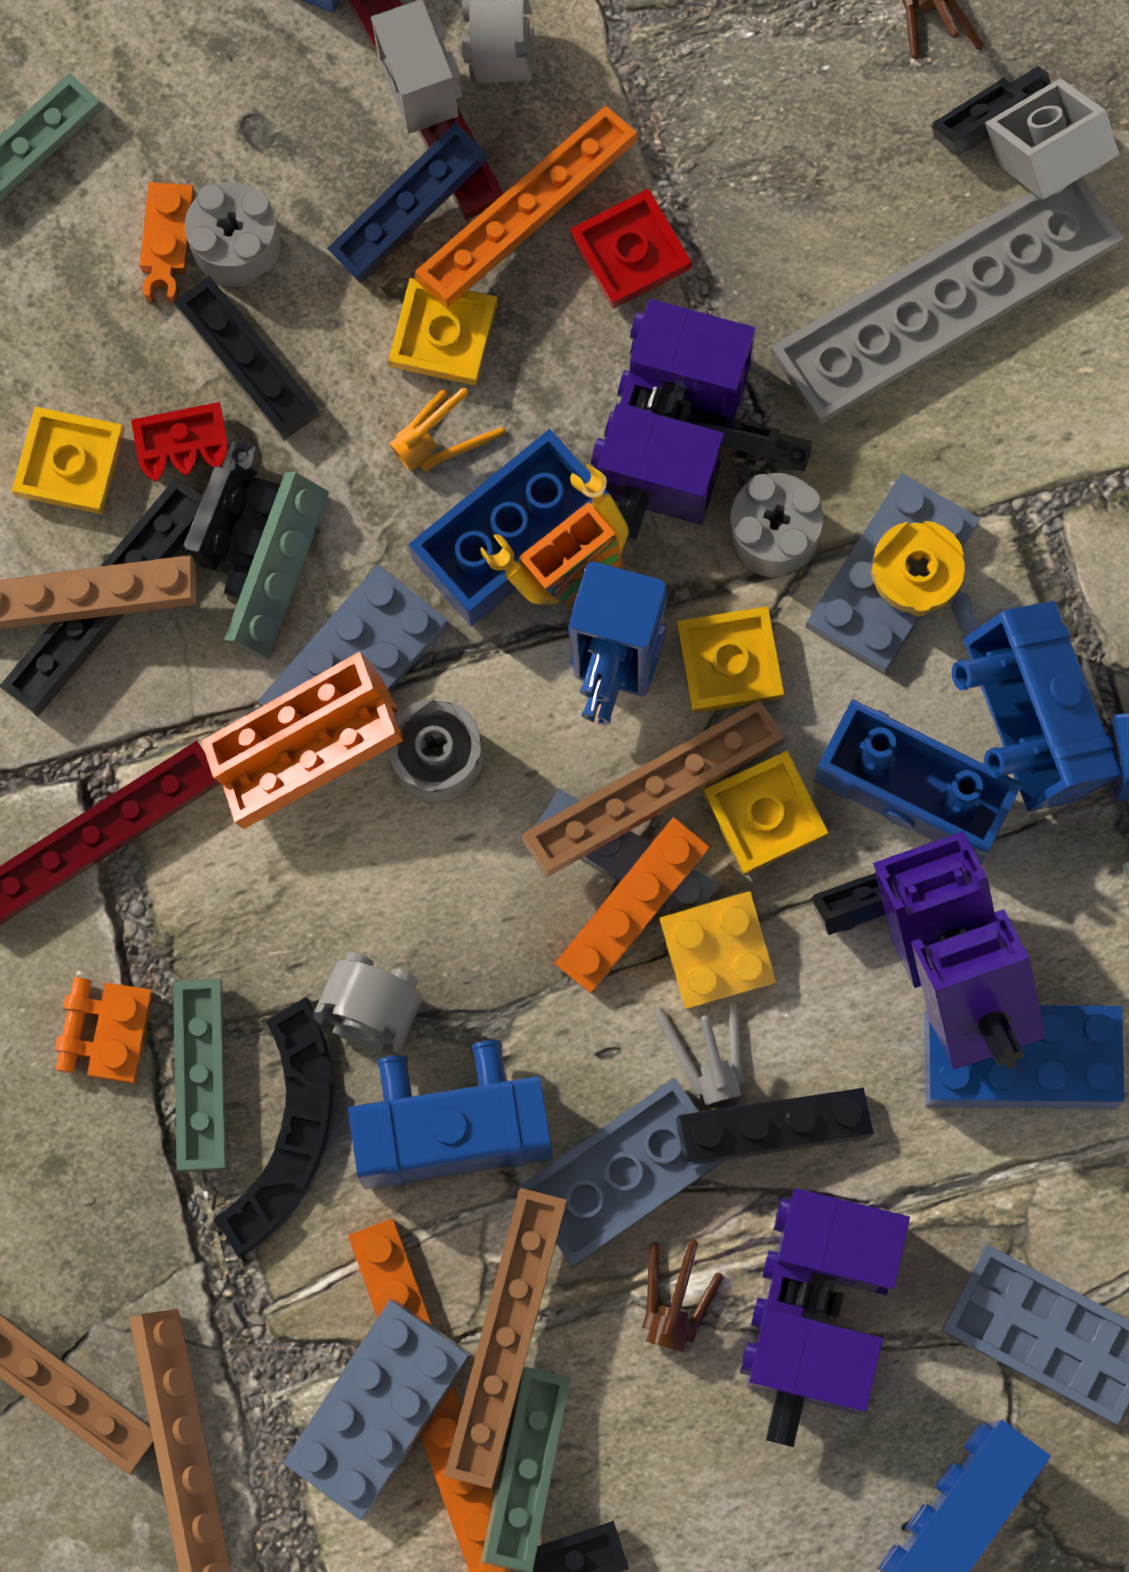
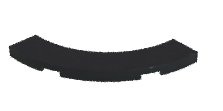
(301, 1137)

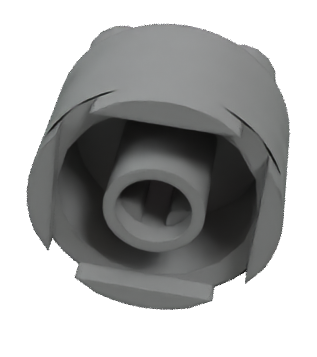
(499, 40)
(237, 211)
(776, 499)
(448, 728)
(369, 1003)

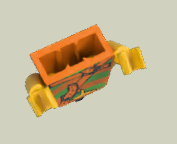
(556, 563)

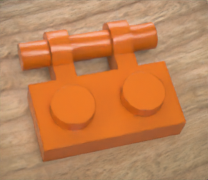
(118, 1034)

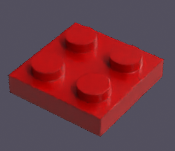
(630, 248)

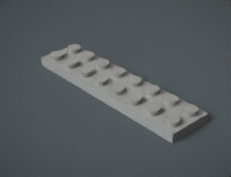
(944, 297)

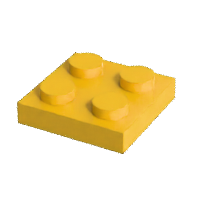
(441, 339)
(68, 460)
(730, 660)
(765, 813)
(717, 949)

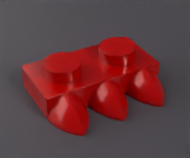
(180, 438)

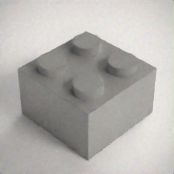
(417, 65)
(1052, 138)

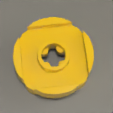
(917, 541)

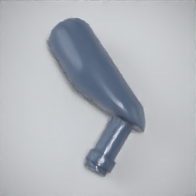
(963, 613)

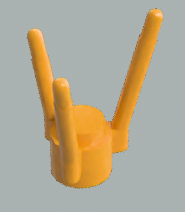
(415, 444)

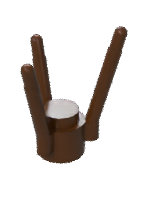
(941, 6)
(670, 1325)

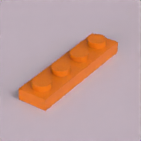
(632, 905)

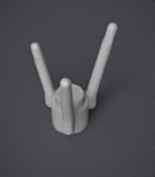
(717, 1079)

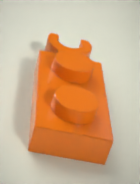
(164, 237)

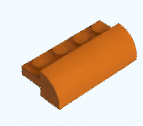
(303, 739)

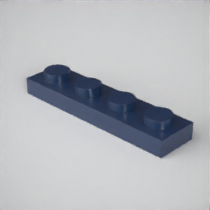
(408, 202)

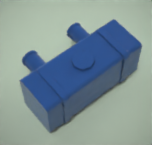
(615, 635)
(1038, 706)
(914, 779)
(449, 1130)

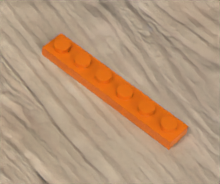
(525, 206)

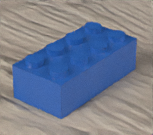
(517, 502)
(1069, 1069)
(971, 1504)

